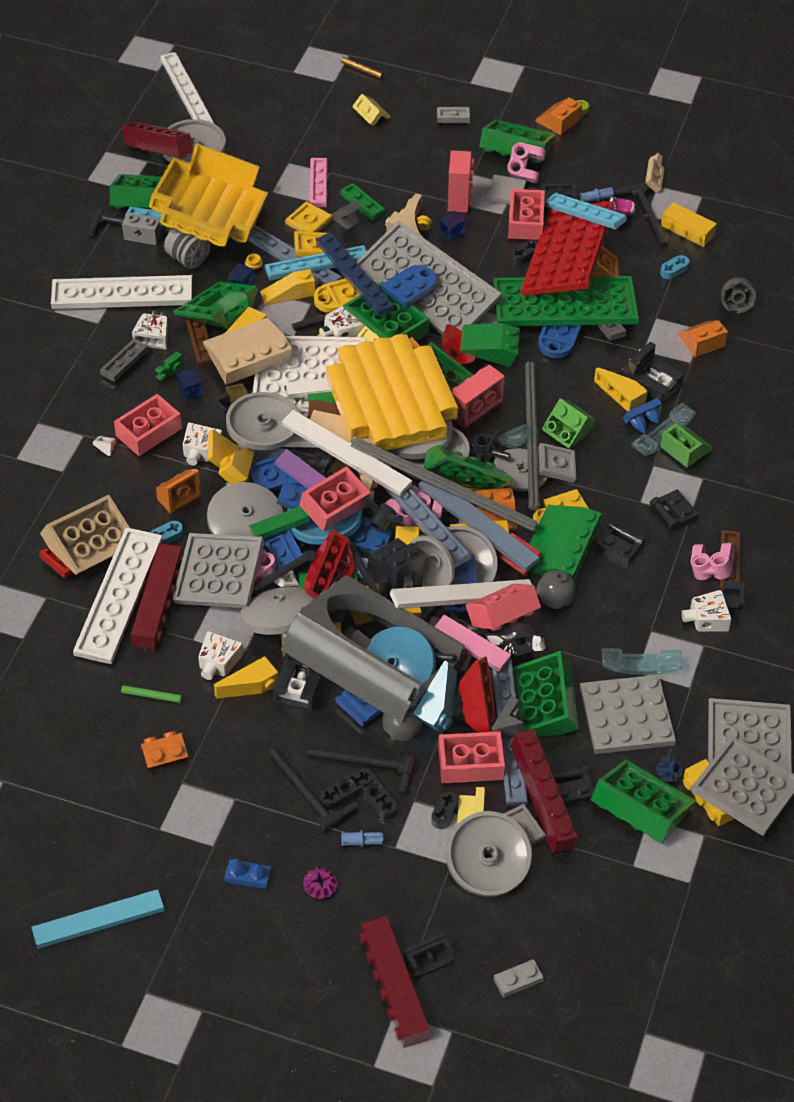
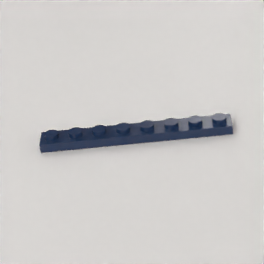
(354, 274)

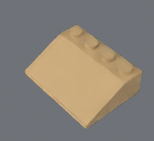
(248, 350)
(86, 534)

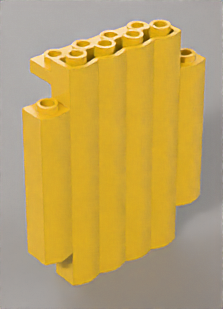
(209, 196)
(391, 392)

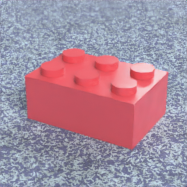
(459, 181)
(526, 214)
(478, 395)
(148, 424)
(334, 498)
(503, 606)
(471, 757)

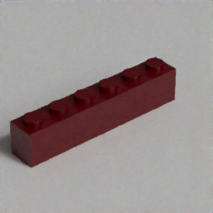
(157, 139)
(157, 597)
(543, 791)
(395, 982)

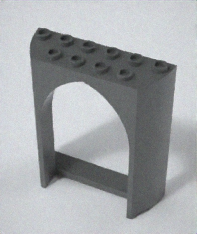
(327, 651)

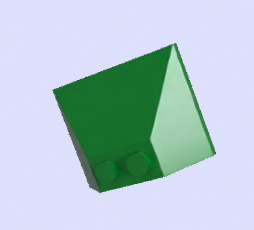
(219, 304)

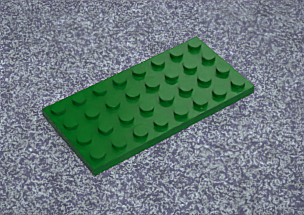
(605, 302)

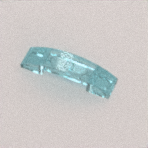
(652, 442)
(641, 664)

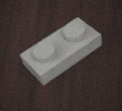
(453, 115)
(518, 978)

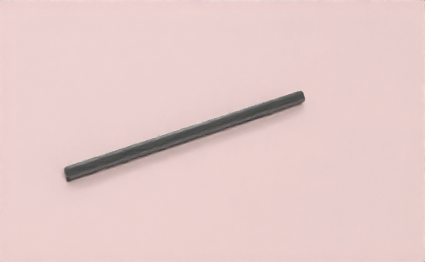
(532, 440)
(444, 484)

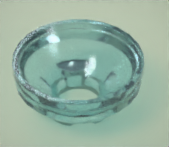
(515, 436)

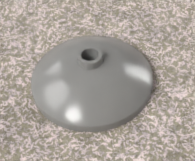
(438, 562)

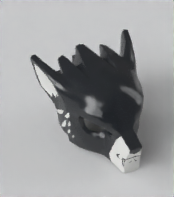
(517, 638)

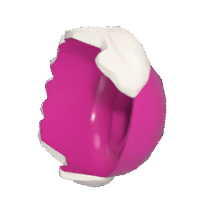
(623, 206)

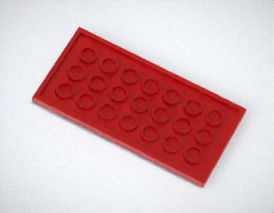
(565, 253)

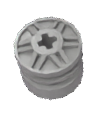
(186, 248)

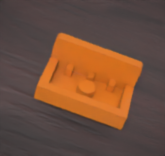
(164, 749)

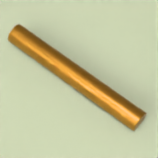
(356, 65)

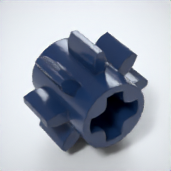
(669, 769)

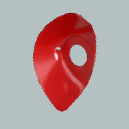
(452, 340)

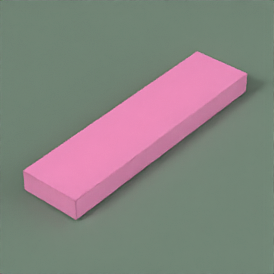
(318, 182)
(474, 644)

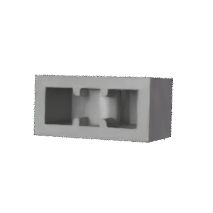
(141, 229)

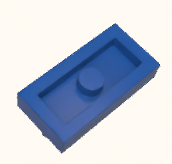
(637, 418)
(247, 874)

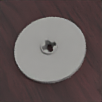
(518, 469)

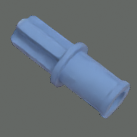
(597, 195)
(361, 838)

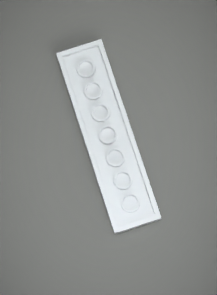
(121, 292)
(117, 596)

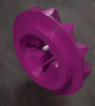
(314, 889)

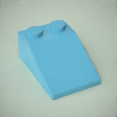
(438, 702)

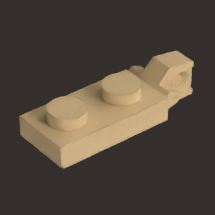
(655, 173)

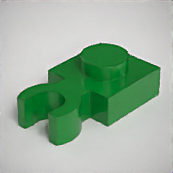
(171, 366)

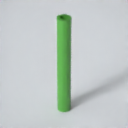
(151, 694)

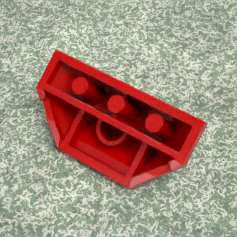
(331, 564)
(478, 697)

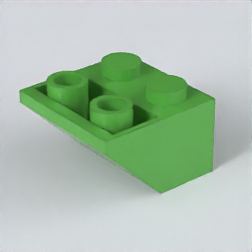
(568, 423)
(684, 444)

